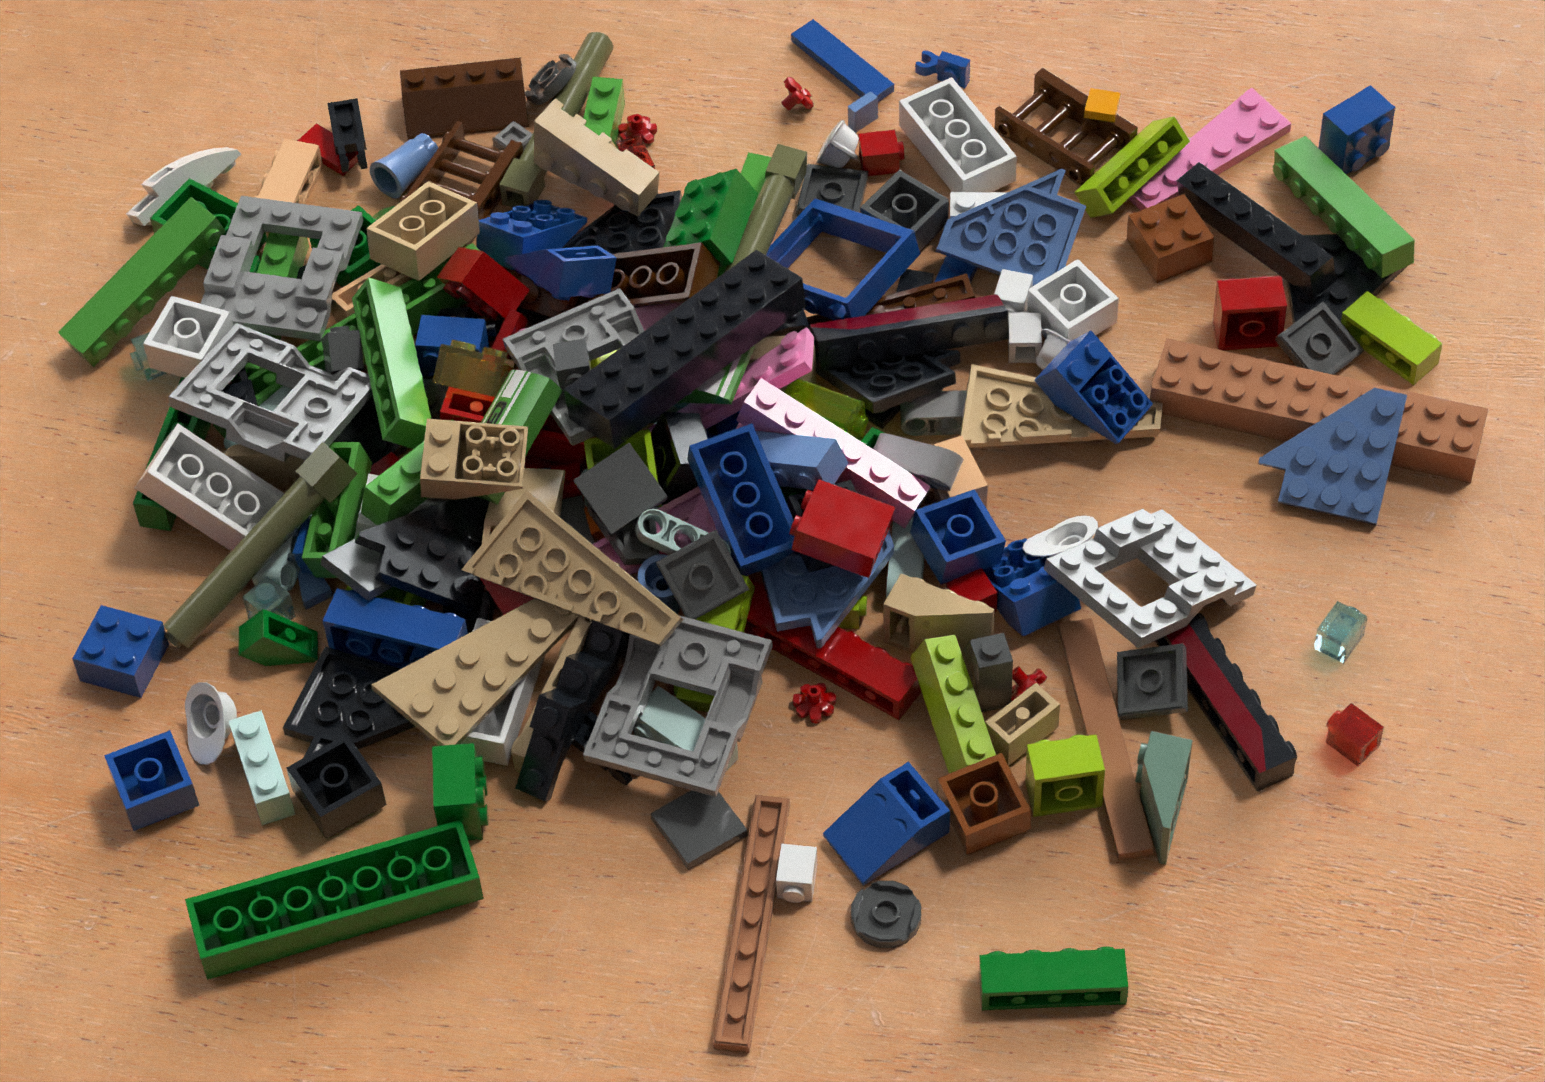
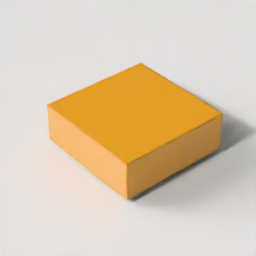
(1102, 105)

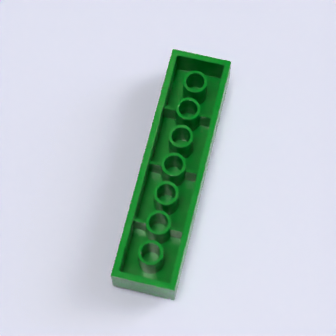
(334, 899)

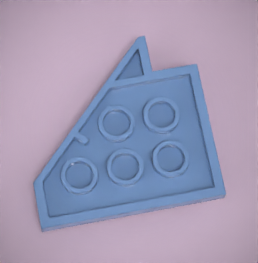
(1018, 231)
(1343, 459)
(816, 597)

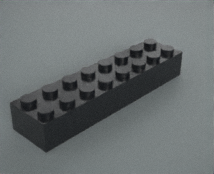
(684, 349)

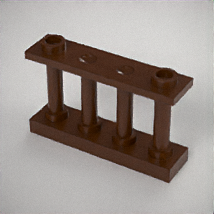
(1069, 104)
(442, 162)

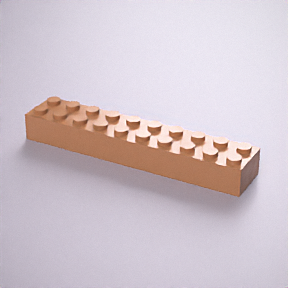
(1285, 400)

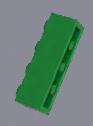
(1053, 979)

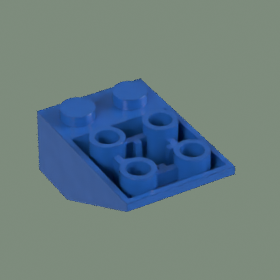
(527, 230)
(568, 270)
(1094, 388)
(1026, 592)
(888, 824)

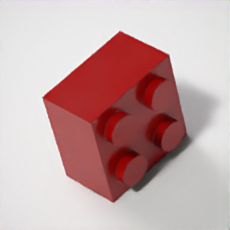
(482, 284)
(1249, 312)

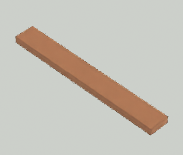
(1101, 718)
(751, 925)

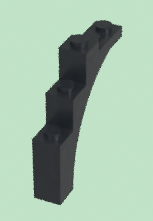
(564, 708)

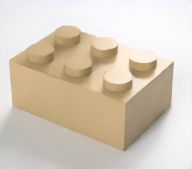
(423, 230)

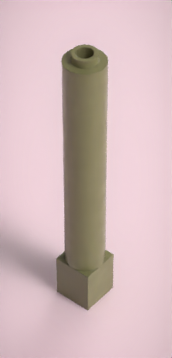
(524, 179)
(781, 184)
(321, 478)

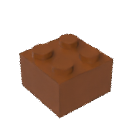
(1170, 238)
(984, 803)

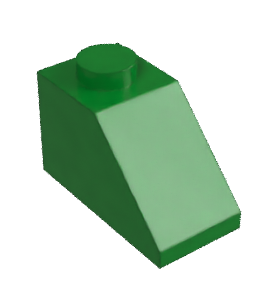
(277, 640)

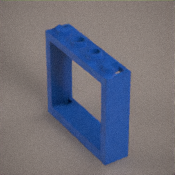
(820, 216)

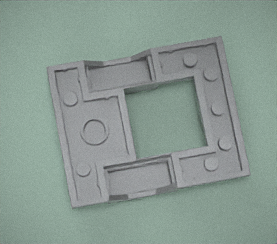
(276, 302)
(604, 323)
(310, 414)
(1171, 551)
(698, 659)

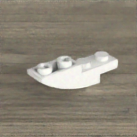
(199, 166)

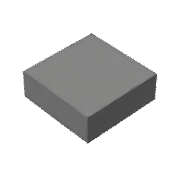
(514, 132)

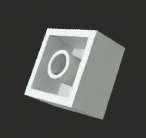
(1073, 302)
(185, 335)

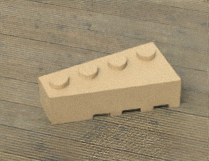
(592, 160)

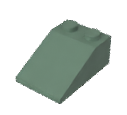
(1163, 780)

